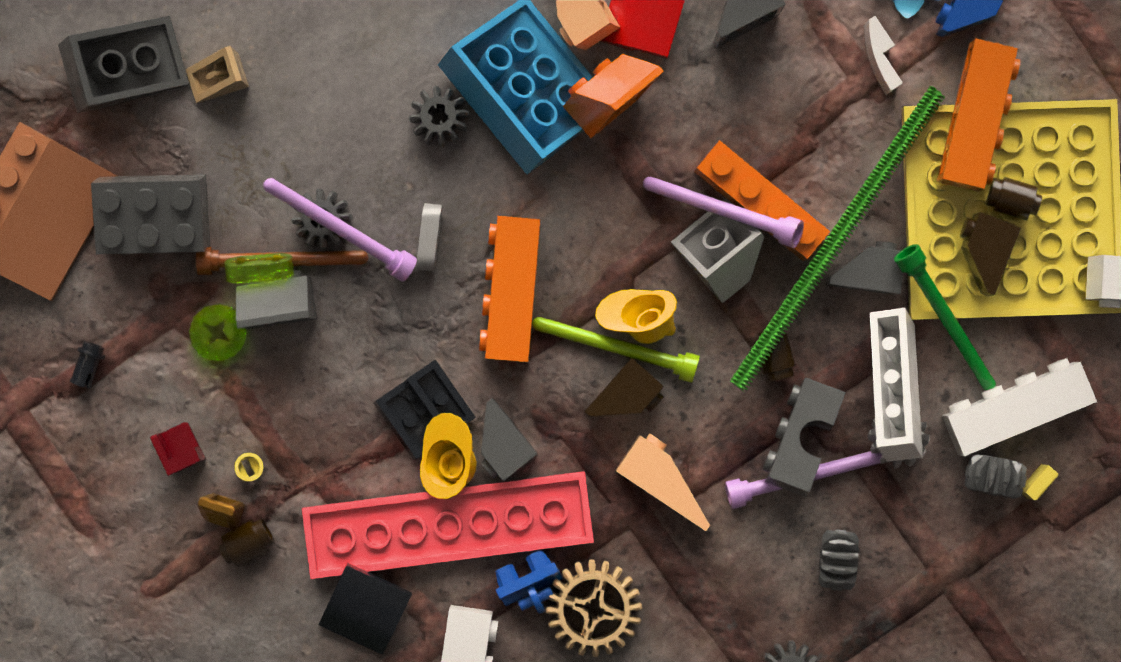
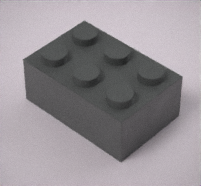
(150, 214)

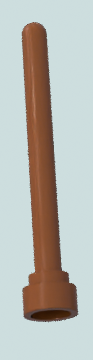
(212, 260)

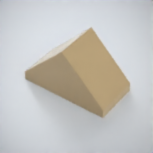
(217, 75)

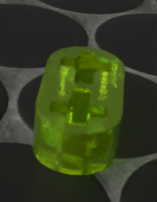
(259, 268)

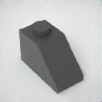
(870, 271)
(503, 443)

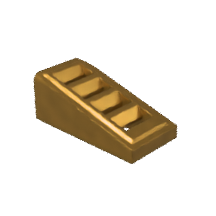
(221, 510)

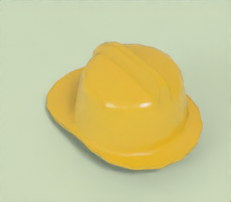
(640, 313)
(447, 456)

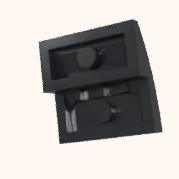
(417, 401)
(365, 608)

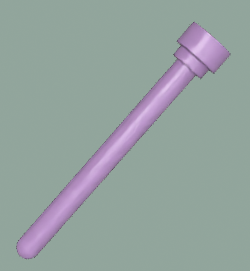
(787, 230)
(398, 263)
(741, 491)

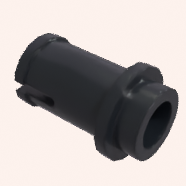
(87, 364)

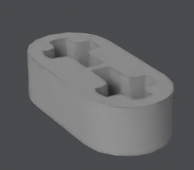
(429, 237)

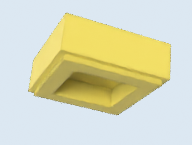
(1039, 482)

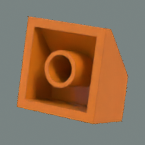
(610, 91)

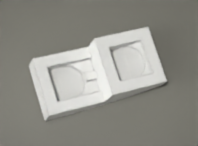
(877, 45)

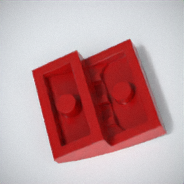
(645, 25)

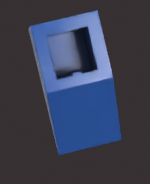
(965, 14)

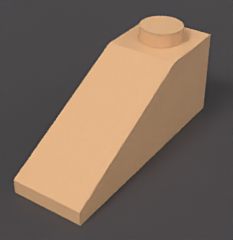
(585, 22)
(657, 474)

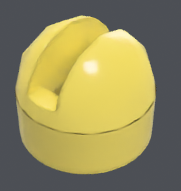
(255, 464)

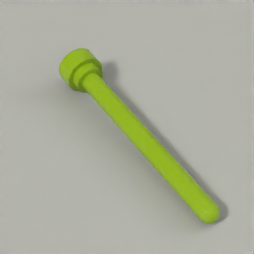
(683, 365)

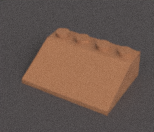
(43, 209)

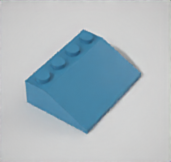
(517, 82)

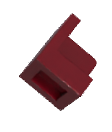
(177, 448)

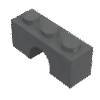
(812, 406)

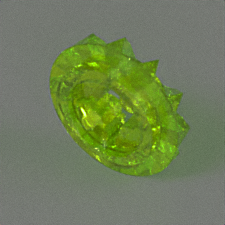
(200, 336)

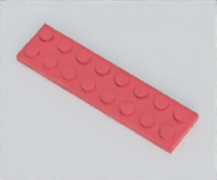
(431, 530)

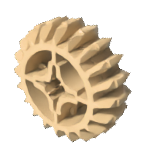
(610, 612)

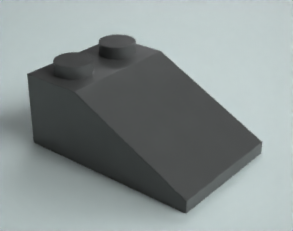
(122, 63)

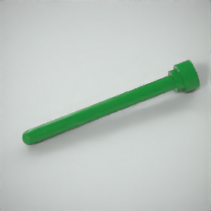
(912, 261)

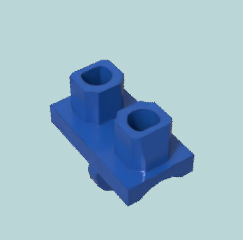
(514, 588)

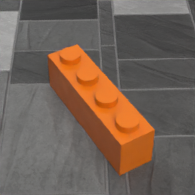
(978, 114)
(753, 192)
(511, 289)

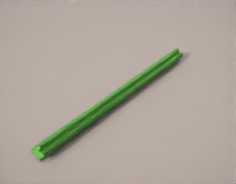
(837, 238)

